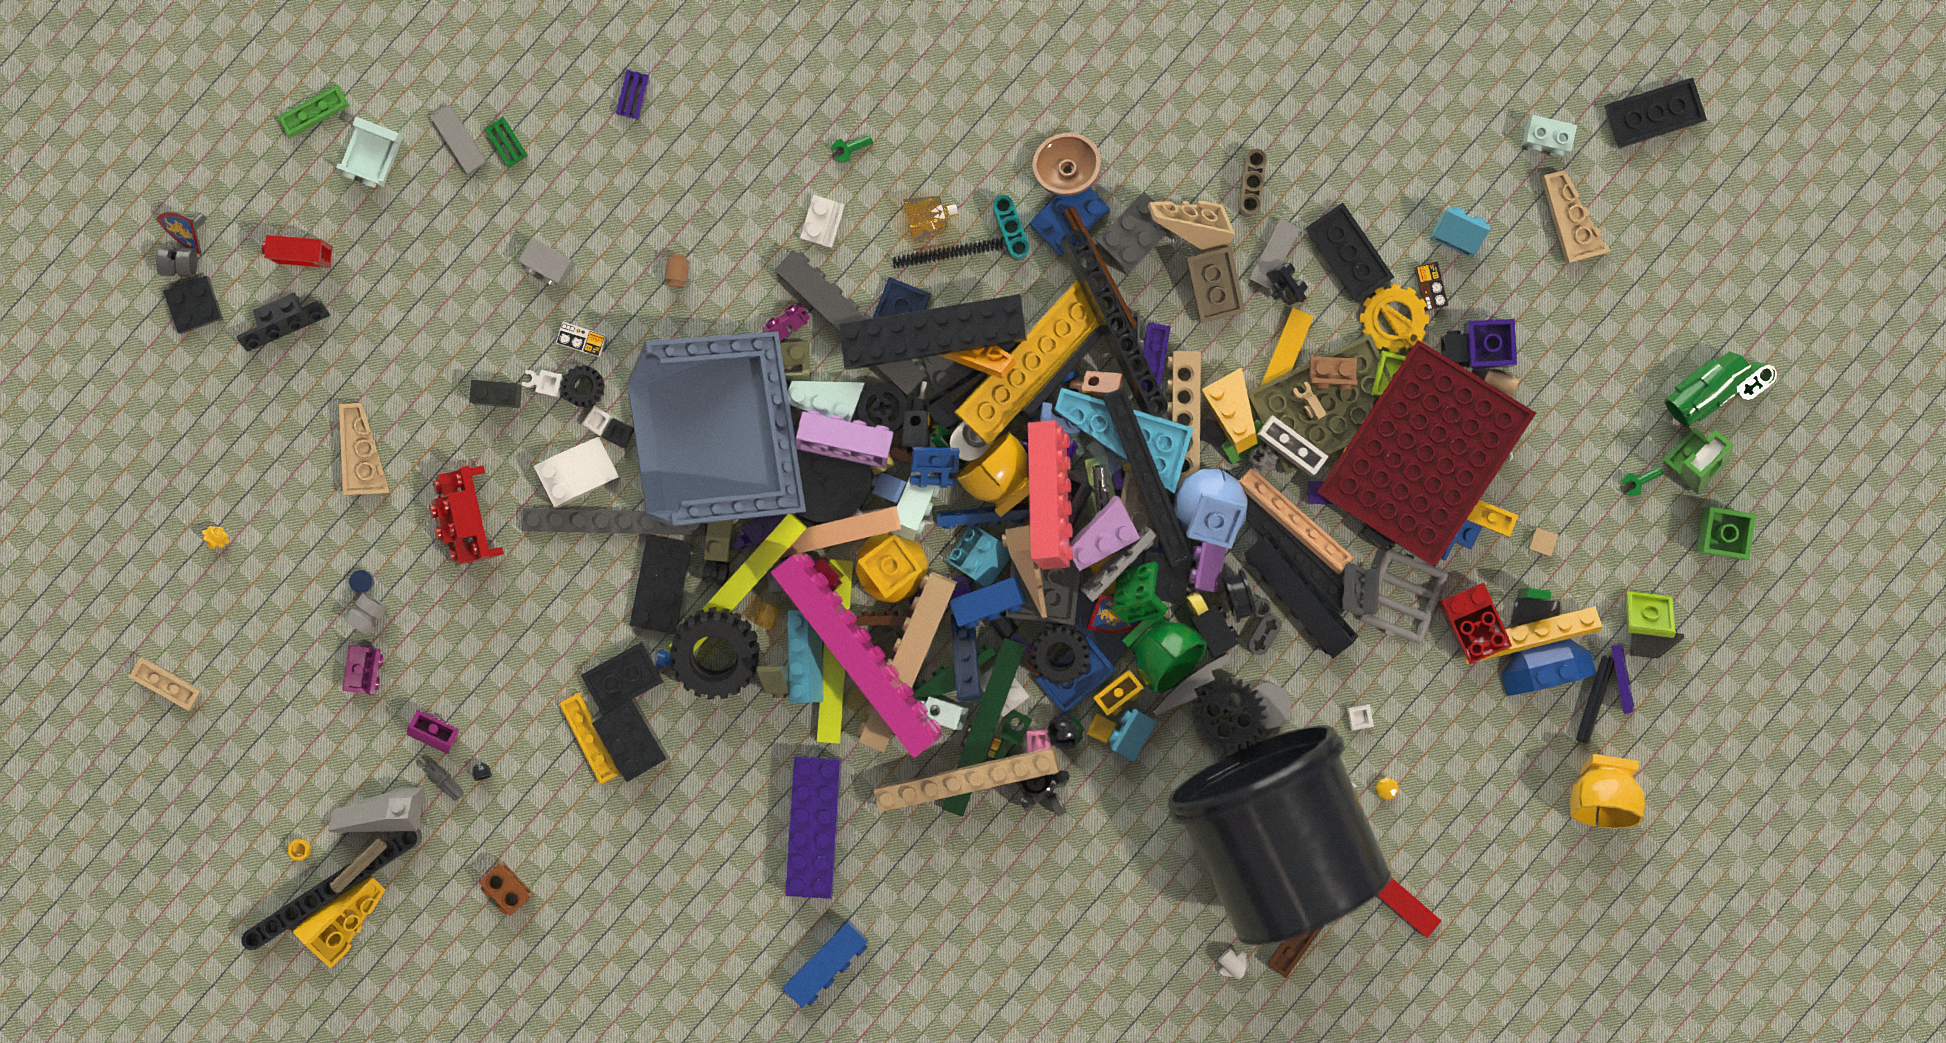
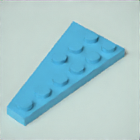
(1165, 439)

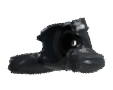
(1046, 785)

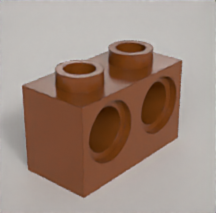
(510, 884)

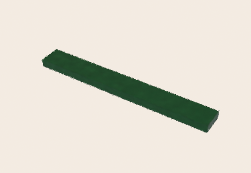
(987, 716)

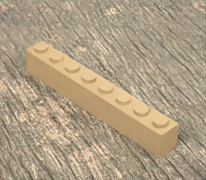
(911, 649)
(967, 779)

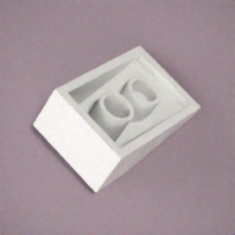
(576, 472)

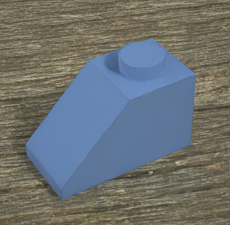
(888, 487)

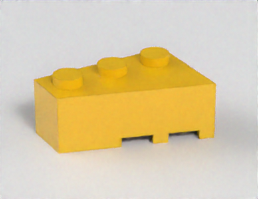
(1232, 410)

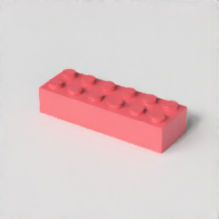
(1049, 495)

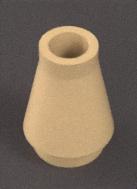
(1505, 382)

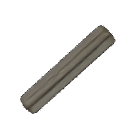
(358, 865)

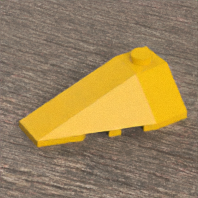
(335, 924)

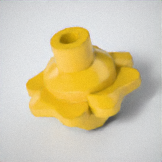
(215, 537)

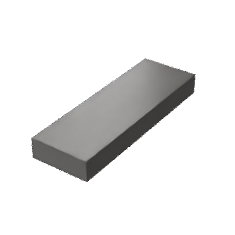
(459, 139)
(1274, 252)

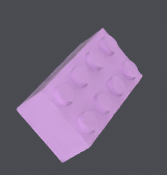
(844, 439)

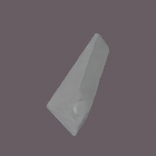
(385, 812)

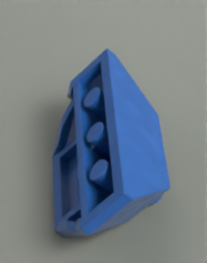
(1547, 667)

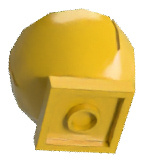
(998, 474)
(891, 567)
(1610, 786)

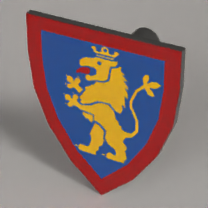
(182, 228)
(1106, 620)

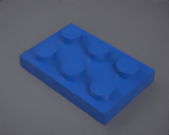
(1053, 225)

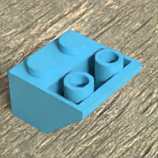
(1460, 231)
(979, 556)
(1132, 733)

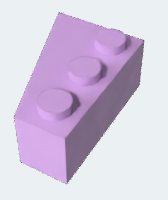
(1103, 535)

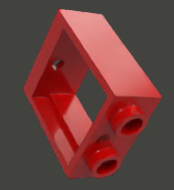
(297, 251)

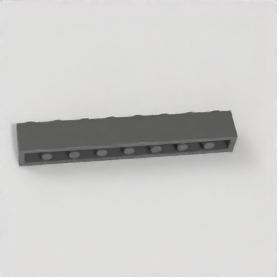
(837, 310)

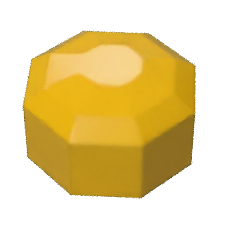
(1386, 788)
(299, 849)

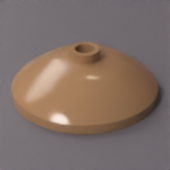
(1065, 153)

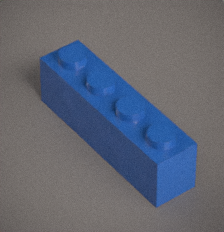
(825, 963)

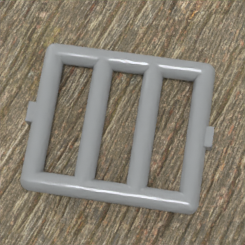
(1433, 596)

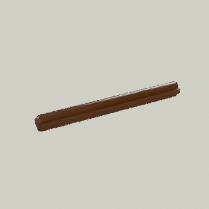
(1076, 223)

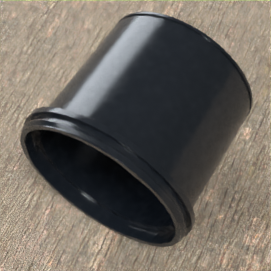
(1282, 835)

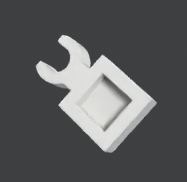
(547, 383)

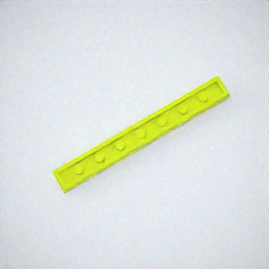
(755, 567)
(833, 672)

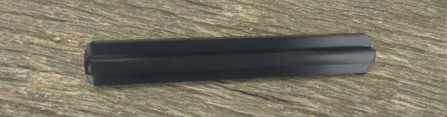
(1595, 699)

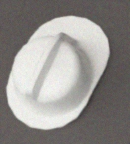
(968, 442)

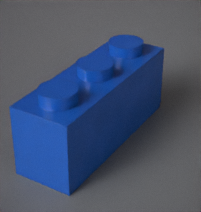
(988, 603)

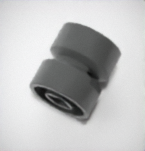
(171, 261)

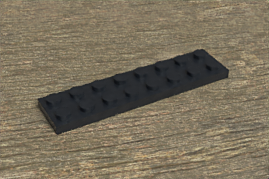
(933, 332)

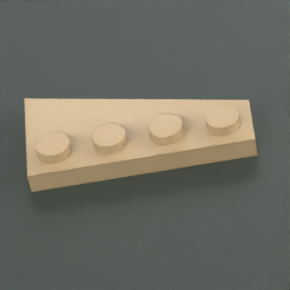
(1573, 225)
(359, 456)

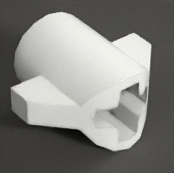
(1233, 964)

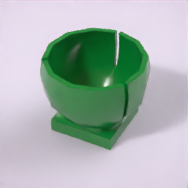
(1164, 652)

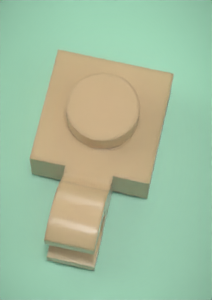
(1313, 407)

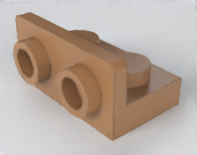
(1333, 372)

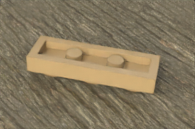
(165, 683)

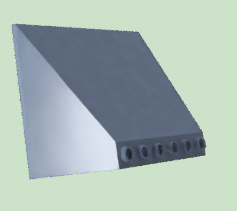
(714, 429)

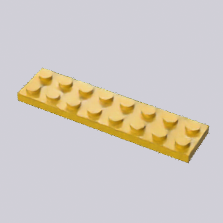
(1037, 359)

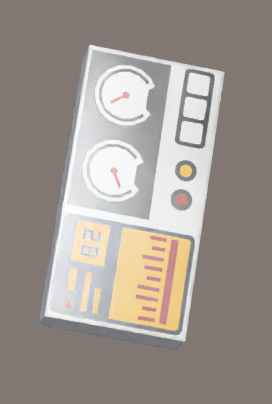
(581, 339)

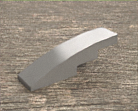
(1185, 689)

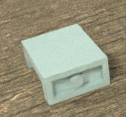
(370, 153)

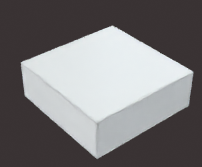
(597, 421)
(1360, 717)

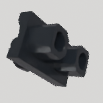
(1285, 286)

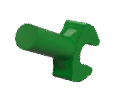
(849, 148)
(1638, 481)

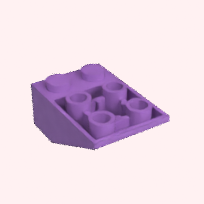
(1206, 567)

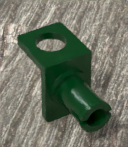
(1010, 736)

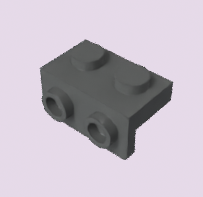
(1360, 590)

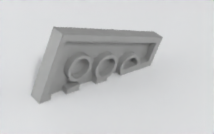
(1110, 570)

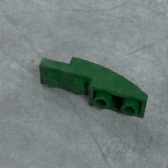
(944, 678)

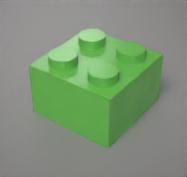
(1725, 533)

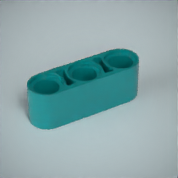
(1008, 216)

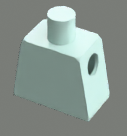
(950, 714)

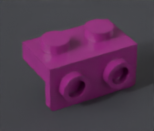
(362, 670)

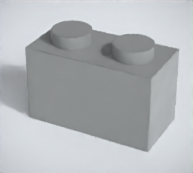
(546, 262)

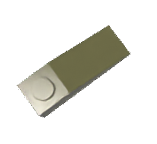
(719, 541)
(775, 679)

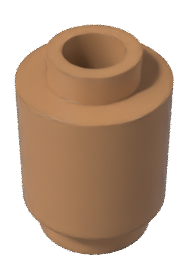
(676, 271)

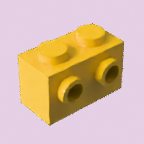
(1117, 692)

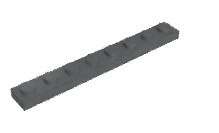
(601, 522)

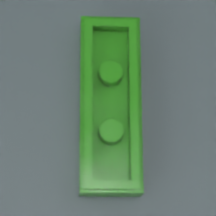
(313, 111)

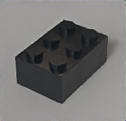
(630, 740)

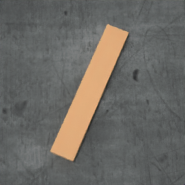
(1295, 521)
(846, 530)

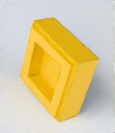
(1101, 728)

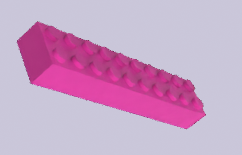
(857, 653)

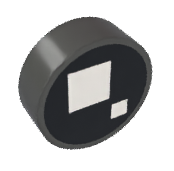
(1056, 804)

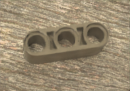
(1257, 173)

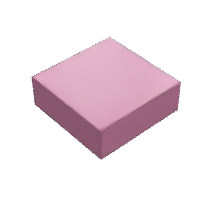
(1037, 740)

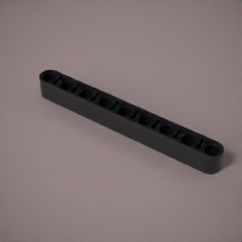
(1104, 318)
(323, 895)

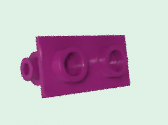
(791, 317)

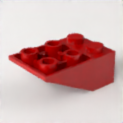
(1475, 623)

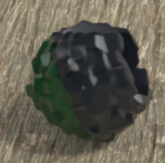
(1065, 731)

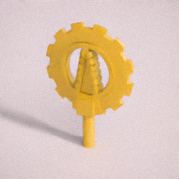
(1406, 330)

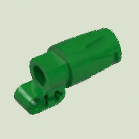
(1715, 385)

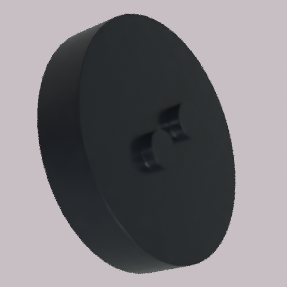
(832, 487)

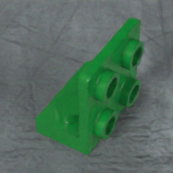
(1135, 594)

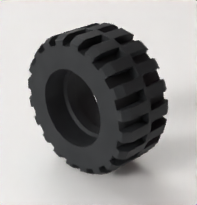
(710, 681)

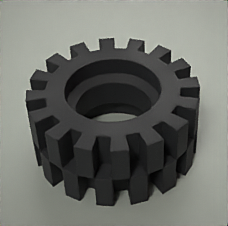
(569, 386)

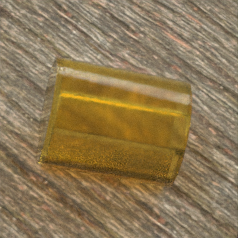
(766, 615)

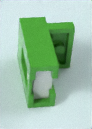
(1699, 458)

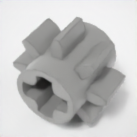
(1263, 459)

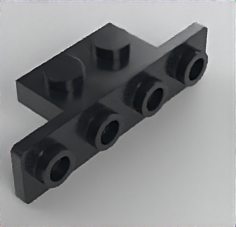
(281, 319)

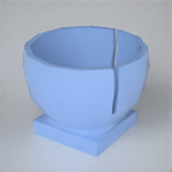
(1211, 507)

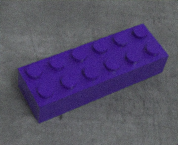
(813, 827)

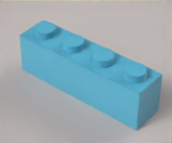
(804, 660)

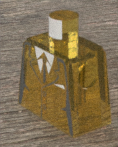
(928, 216)

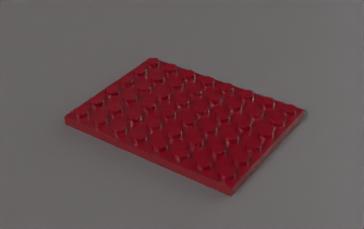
(1426, 453)

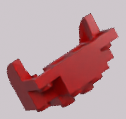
(459, 517)

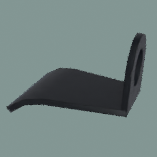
(1531, 610)

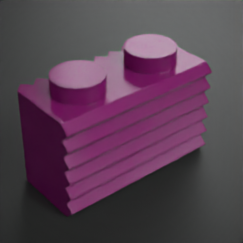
(432, 732)

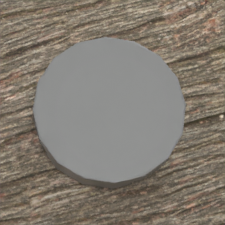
(1277, 704)

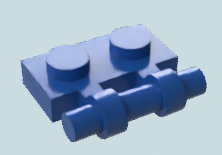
(934, 460)

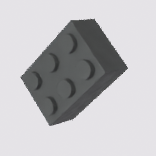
(1132, 235)

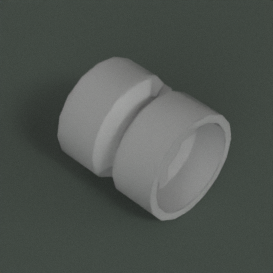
(366, 613)

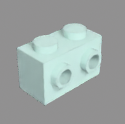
(1549, 136)

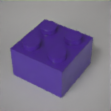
(1491, 343)

